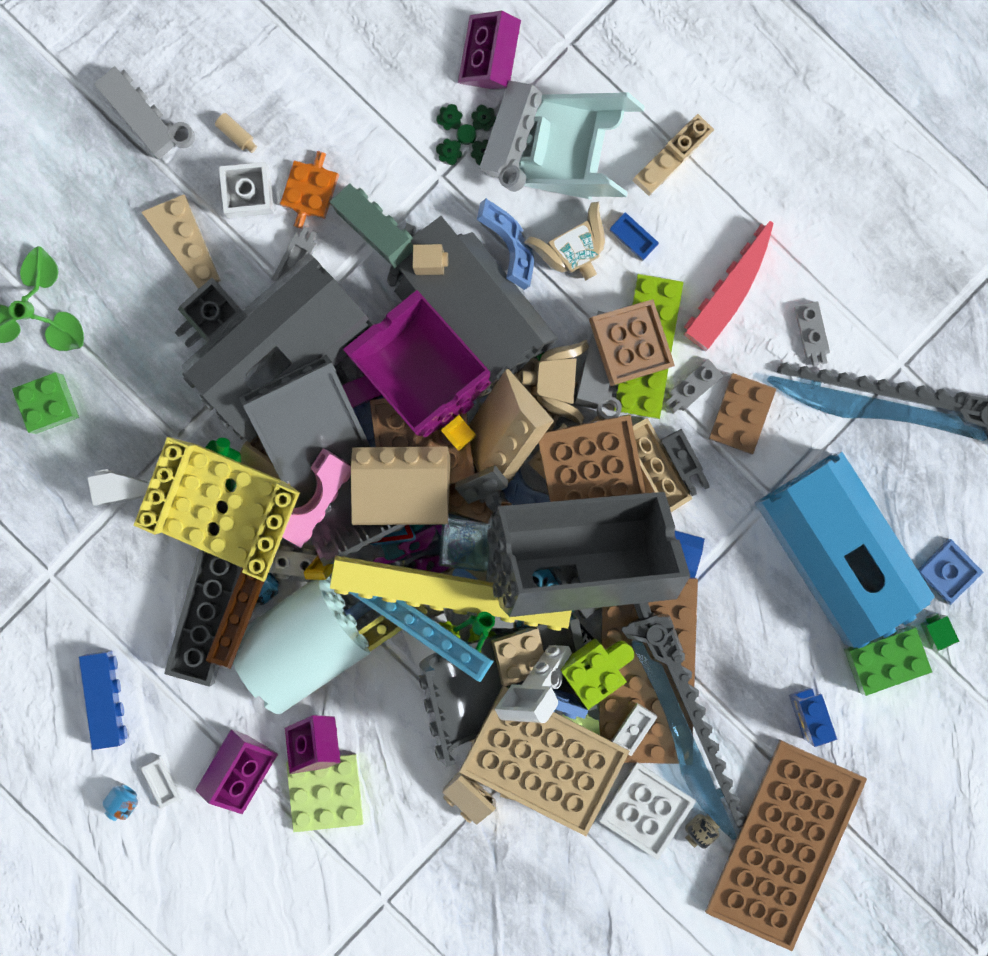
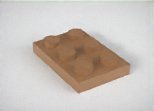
(742, 413)

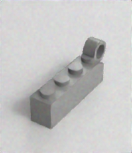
(139, 115)
(511, 134)
(595, 384)

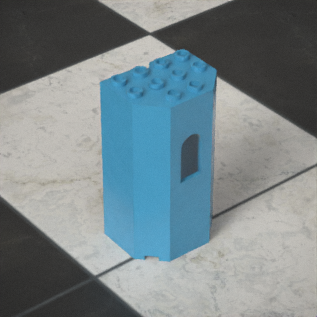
(821, 521)

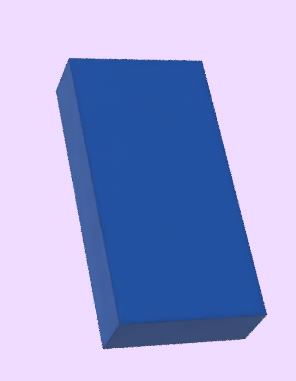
(634, 236)

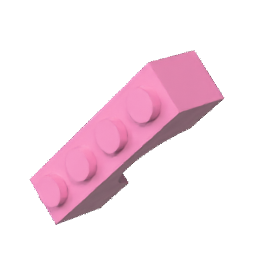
(330, 475)

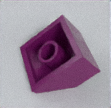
(312, 744)

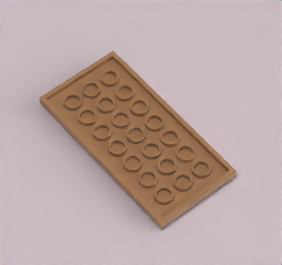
(613, 710)
(785, 845)

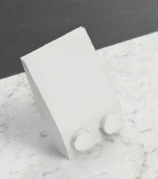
(115, 488)

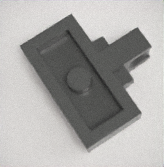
(483, 487)

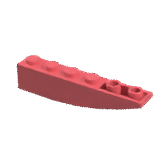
(729, 293)

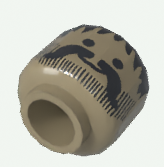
(702, 831)

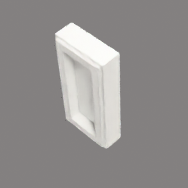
(161, 782)

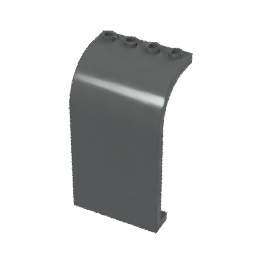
(295, 422)
(462, 703)

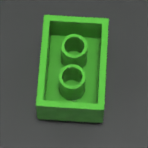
(888, 661)

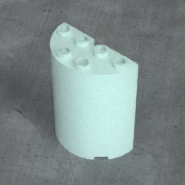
(298, 646)

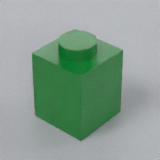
(939, 631)

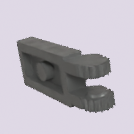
(684, 460)

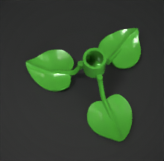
(65, 330)

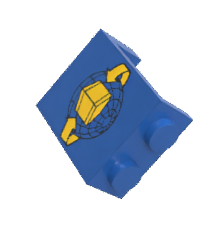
(813, 717)

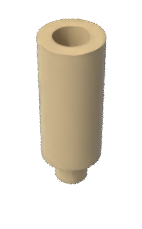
(235, 132)

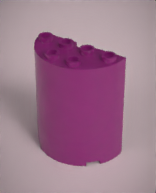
(420, 365)

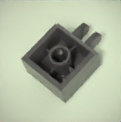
(197, 309)

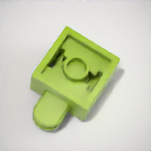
(595, 671)

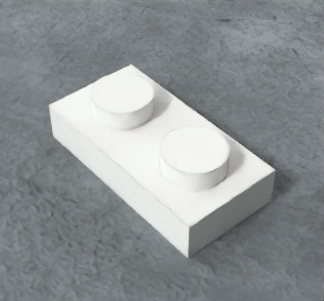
(634, 728)

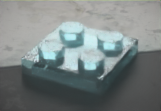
(464, 545)

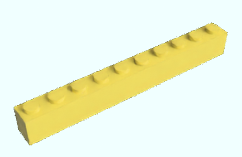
(430, 589)

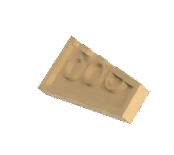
(182, 236)

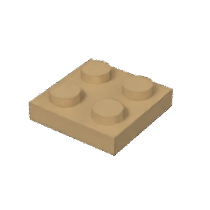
(517, 655)

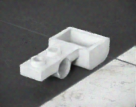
(535, 698)

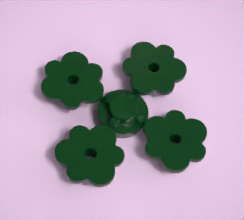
(465, 134)

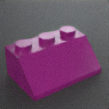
(489, 50)
(236, 772)

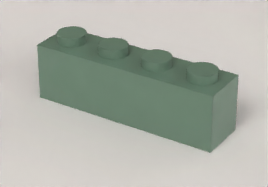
(372, 225)

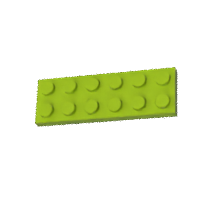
(646, 394)

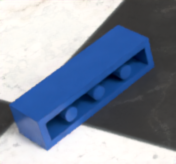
(102, 700)

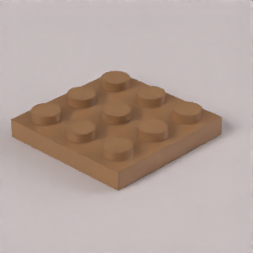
(631, 342)

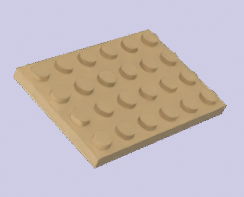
(546, 766)

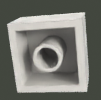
(246, 190)

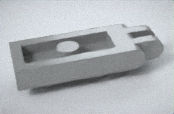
(296, 250)
(812, 332)
(694, 386)

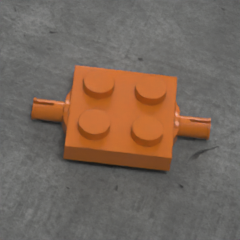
(309, 189)

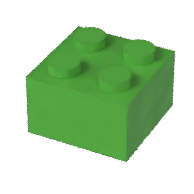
(45, 403)

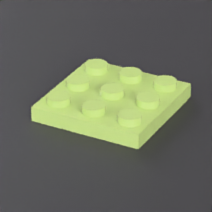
(326, 796)

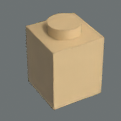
(429, 259)

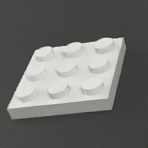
(647, 810)

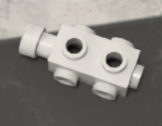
(293, 563)

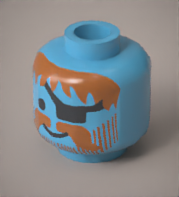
(120, 802)

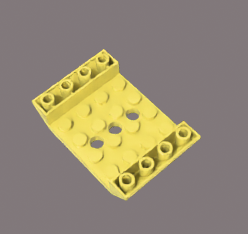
(185, 501)

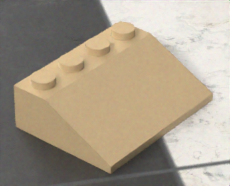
(507, 427)
(400, 485)

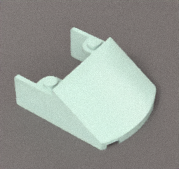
(568, 143)

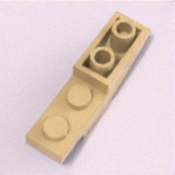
(673, 155)

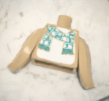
(575, 247)

